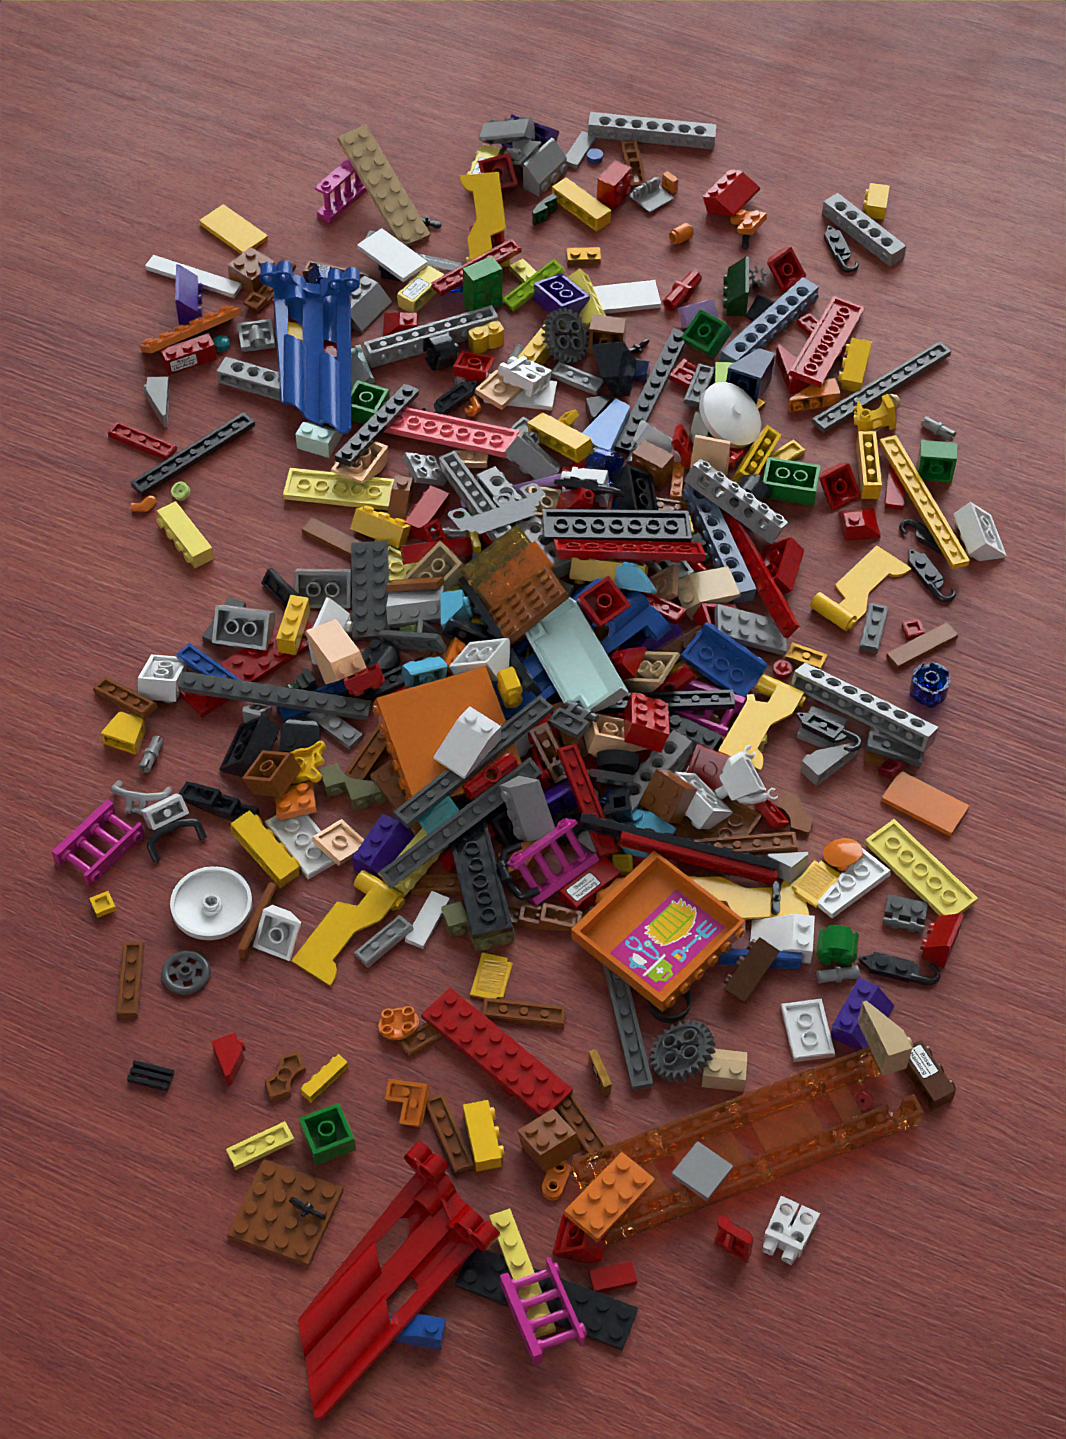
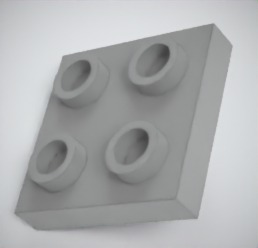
(256, 335)
(424, 469)

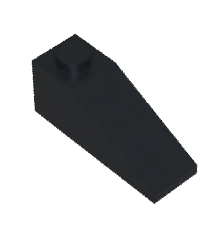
(466, 631)

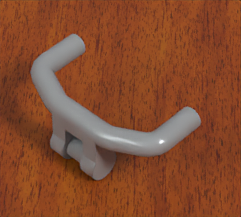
(143, 798)

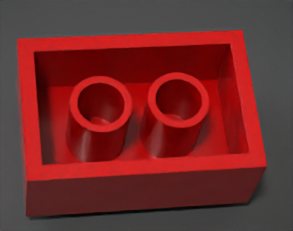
(646, 722)

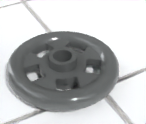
(198, 982)

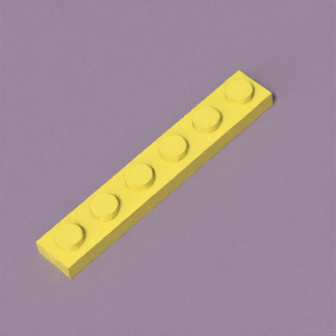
(519, 1265)

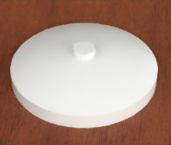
(730, 414)
(211, 903)

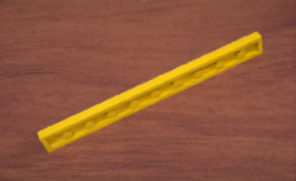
(924, 502)

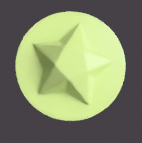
(180, 491)

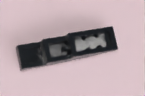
(214, 802)

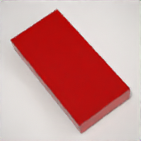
(613, 1277)

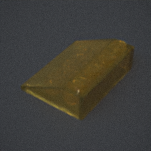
(503, 566)

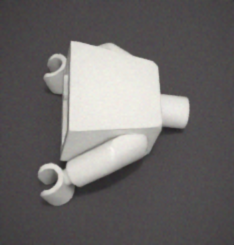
(742, 780)

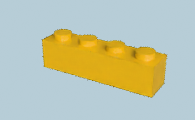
(324, 1078)

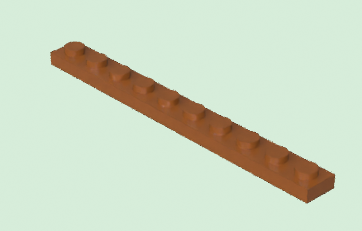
(375, 744)

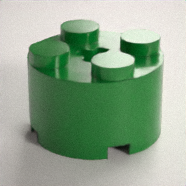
(837, 945)

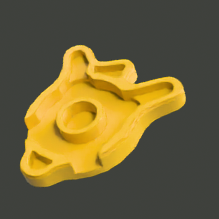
(309, 760)

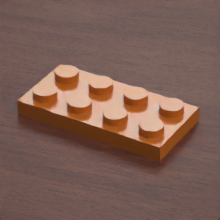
(609, 1196)

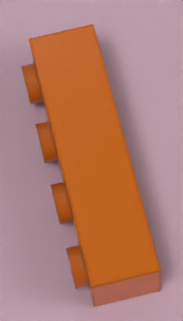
(677, 481)

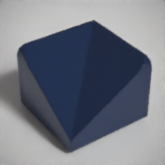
(641, 370)

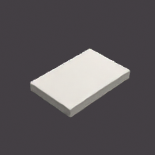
(807, 1030)

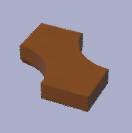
(799, 820)
(280, 1083)

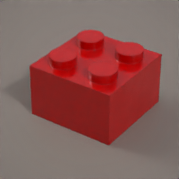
(614, 185)

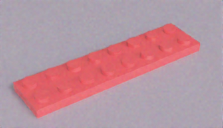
(453, 432)

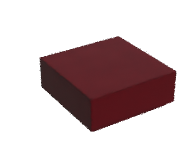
(891, 768)

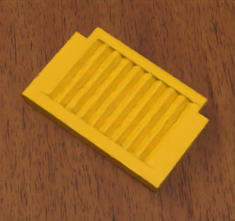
(815, 882)
(491, 977)

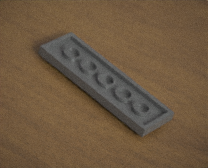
(369, 590)

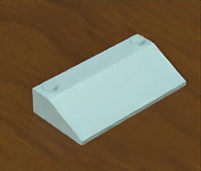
(576, 658)

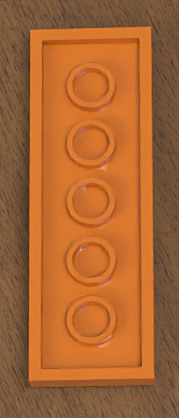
(195, 326)

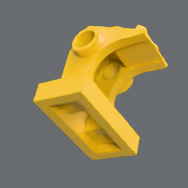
(877, 418)

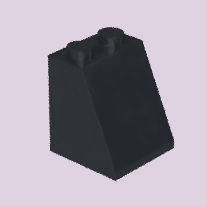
(615, 367)

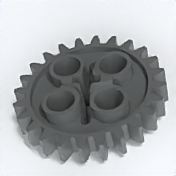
(564, 347)
(682, 1051)

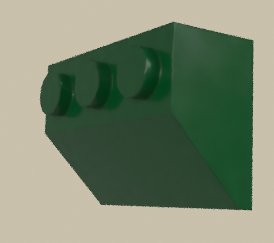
(736, 288)

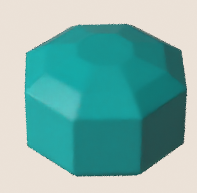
(221, 343)

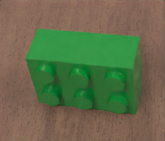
(482, 285)
(792, 480)

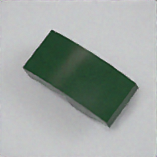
(545, 207)

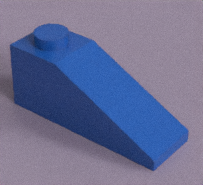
(423, 1332)

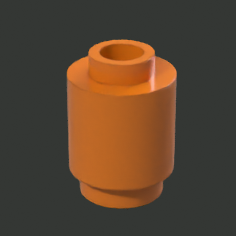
(681, 234)

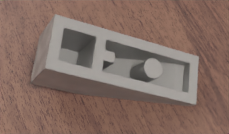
(158, 397)
(826, 762)

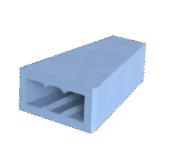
(608, 425)

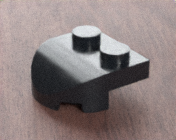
(383, 653)
(299, 733)

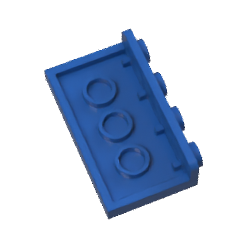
(723, 660)

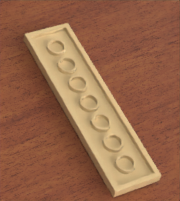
(383, 186)

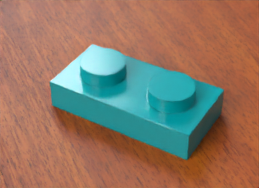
(438, 815)

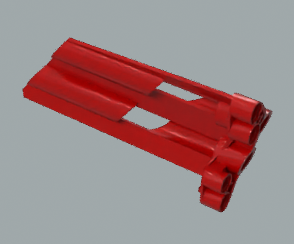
(350, 1317)

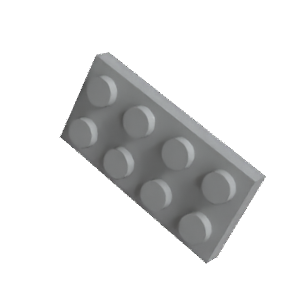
(750, 629)

